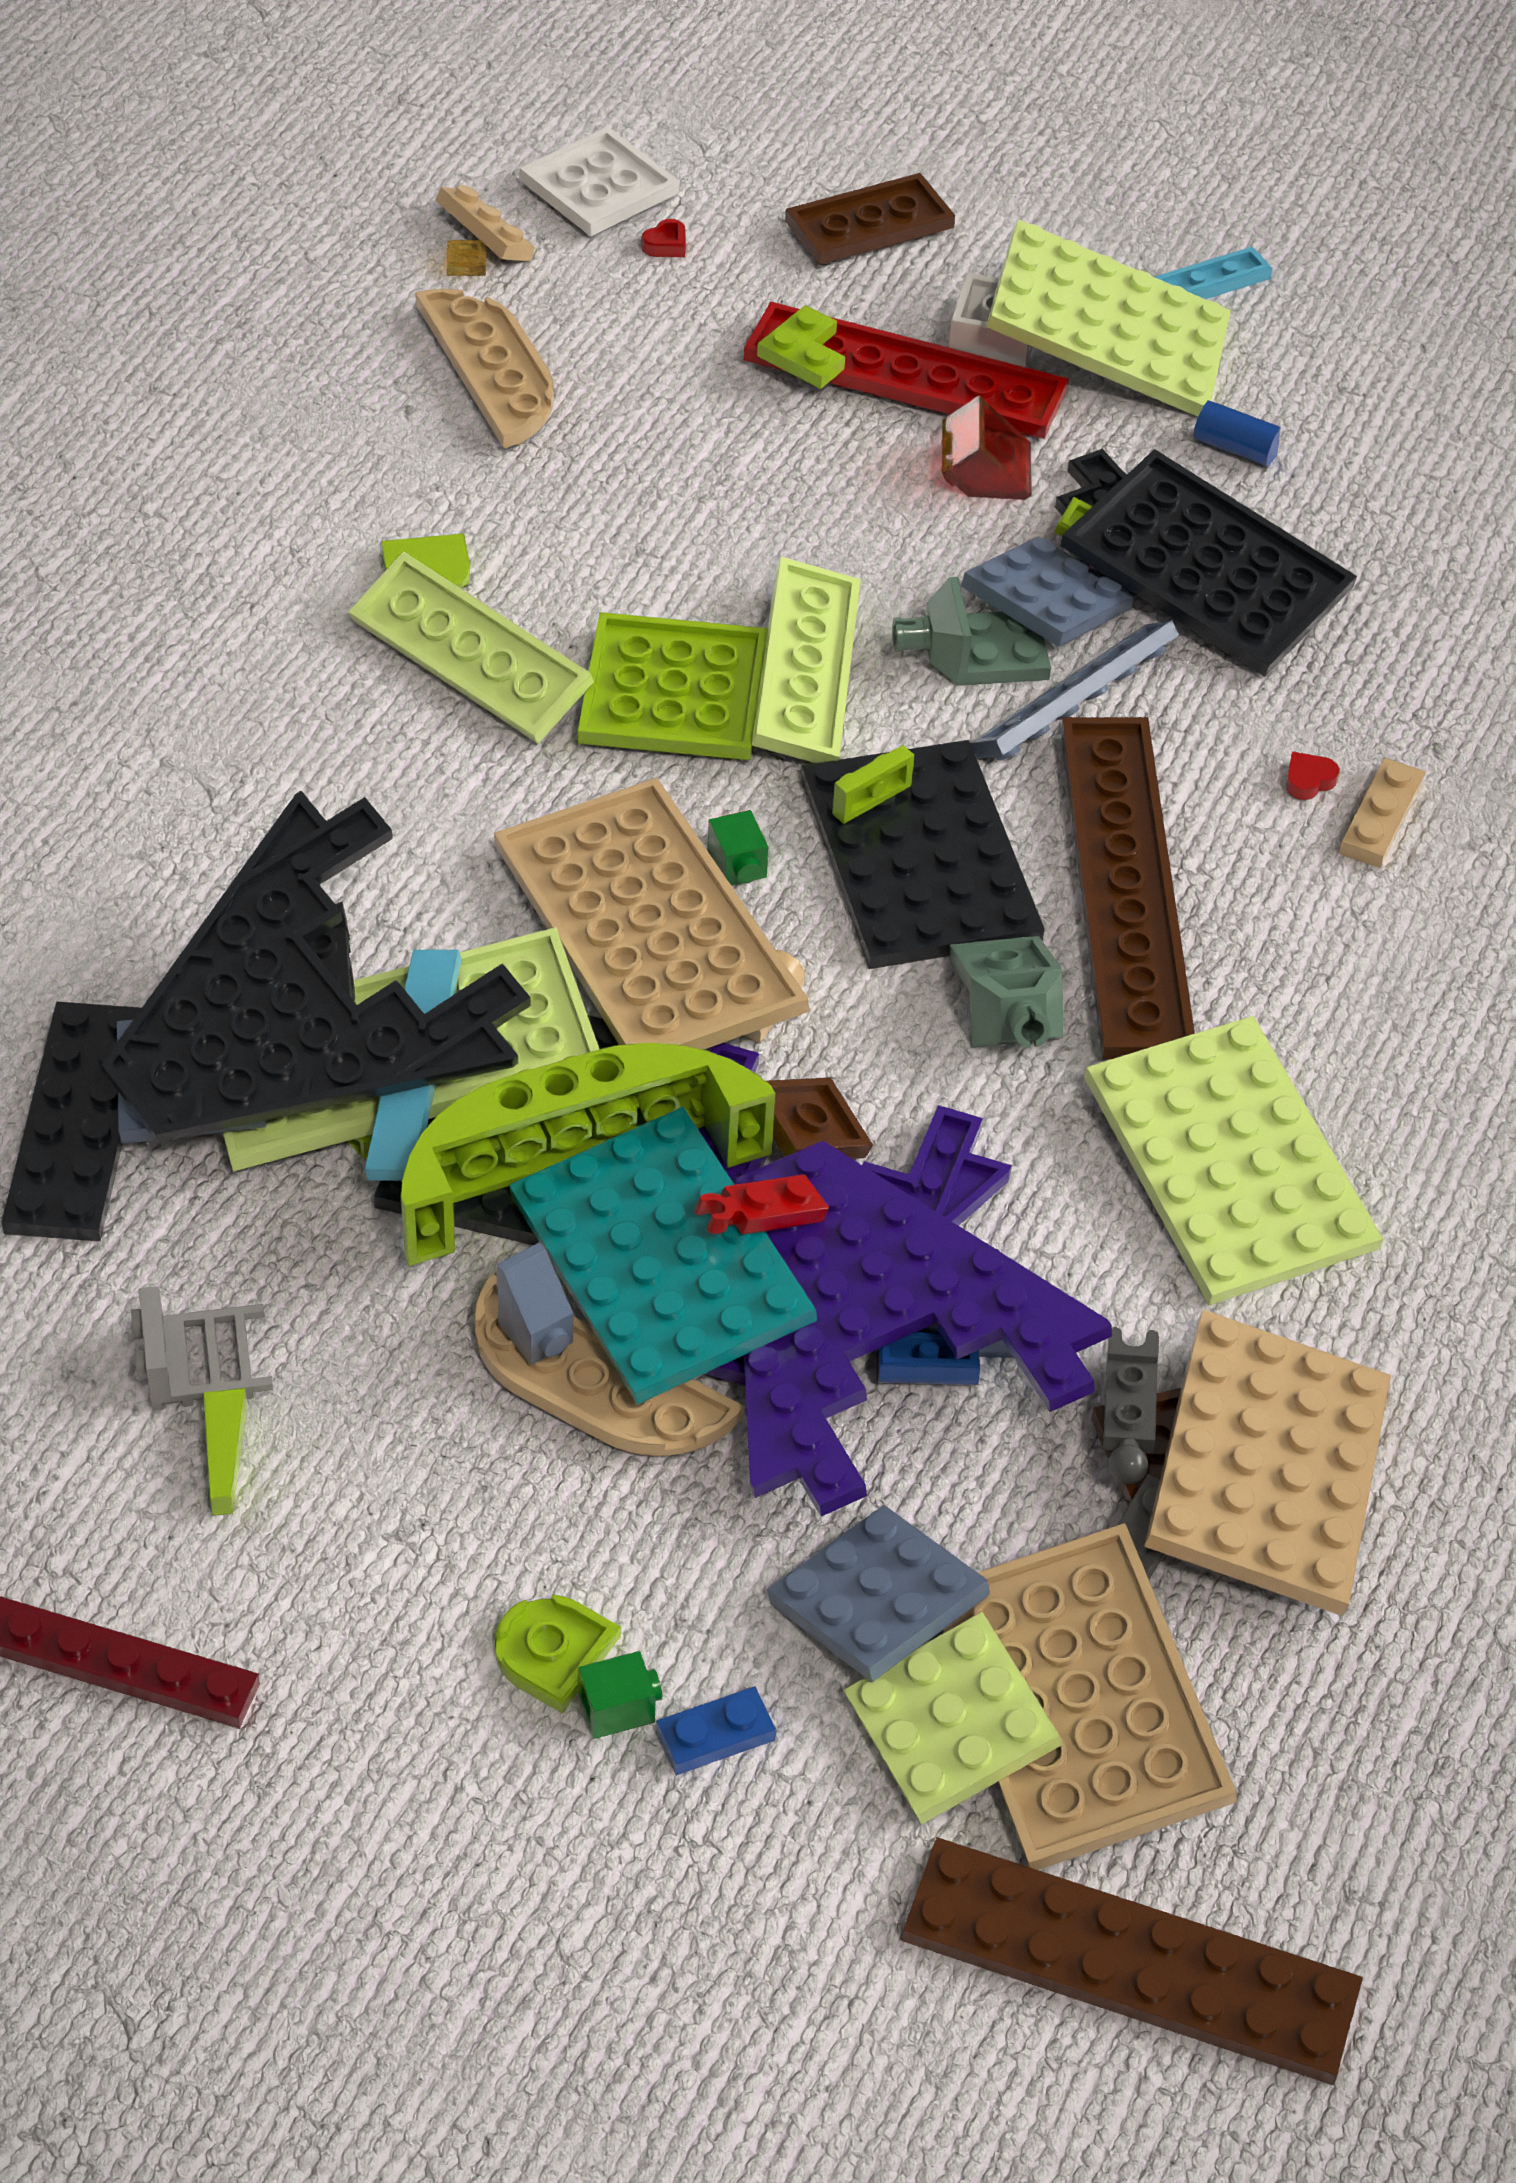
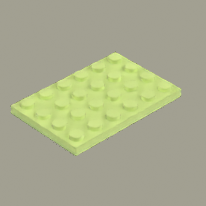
(1109, 318)
(1232, 1160)

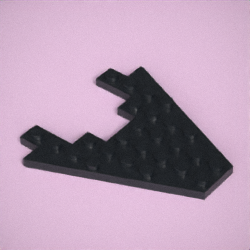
(261, 1025)

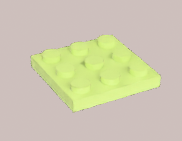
(953, 1718)

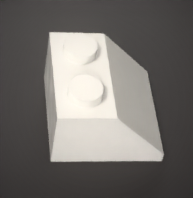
(969, 324)

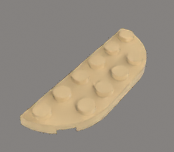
(492, 361)
(591, 1396)

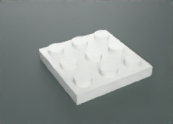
(599, 181)

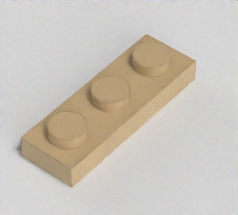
(485, 223)
(1382, 812)

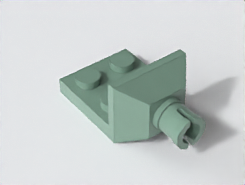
(972, 645)
(1012, 990)

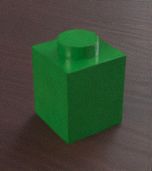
(738, 847)
(618, 1694)

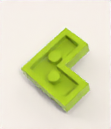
(800, 349)

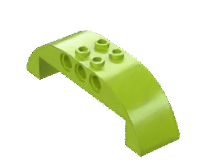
(564, 1109)

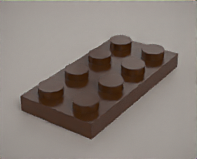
(869, 218)

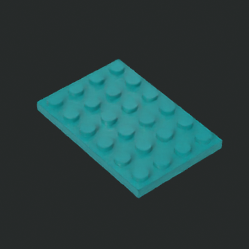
(644, 1265)

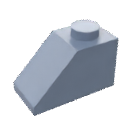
(533, 1305)

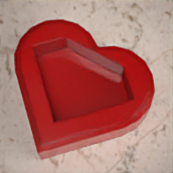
(665, 240)
(1310, 775)

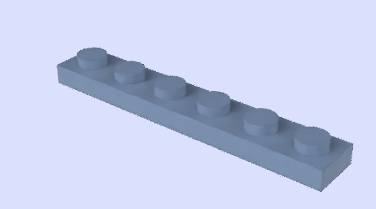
(1083, 684)

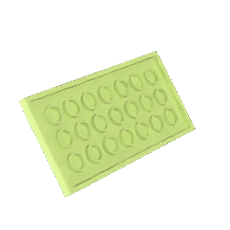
(540, 1035)

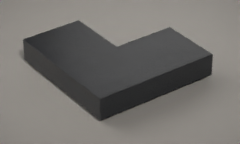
(1095, 474)

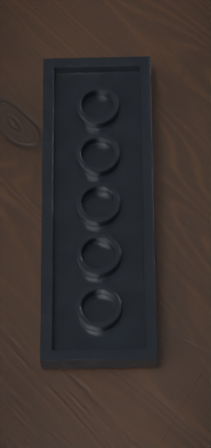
(70, 1130)

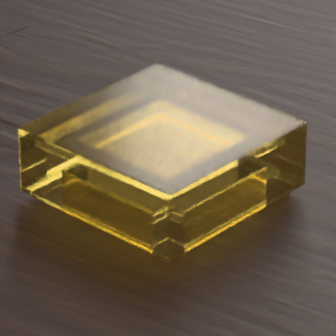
(466, 258)

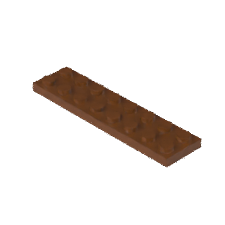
(1134, 1960)

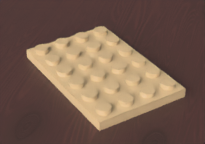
(1270, 1462)
(1115, 1691)

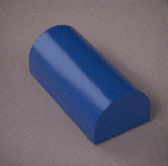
(1237, 433)
(925, 1360)

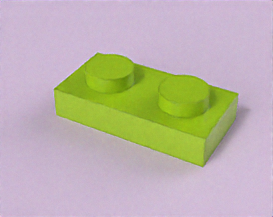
(873, 784)

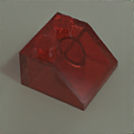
(985, 453)

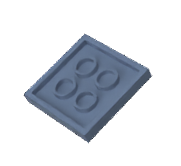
(1048, 590)
(878, 1592)

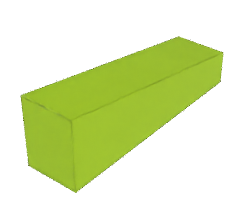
(224, 1434)

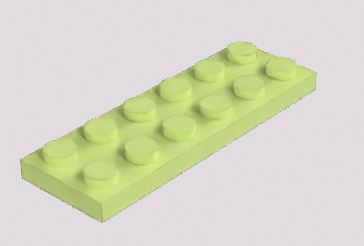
(471, 647)
(806, 662)

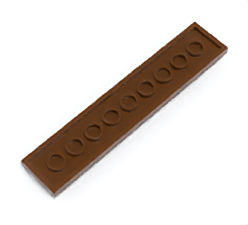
(1125, 884)

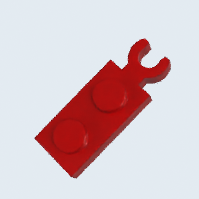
(763, 1205)

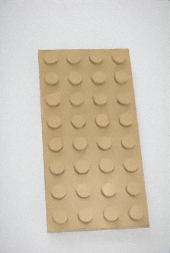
(650, 921)

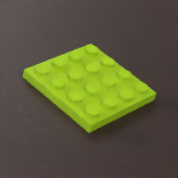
(673, 686)

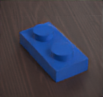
(715, 1730)

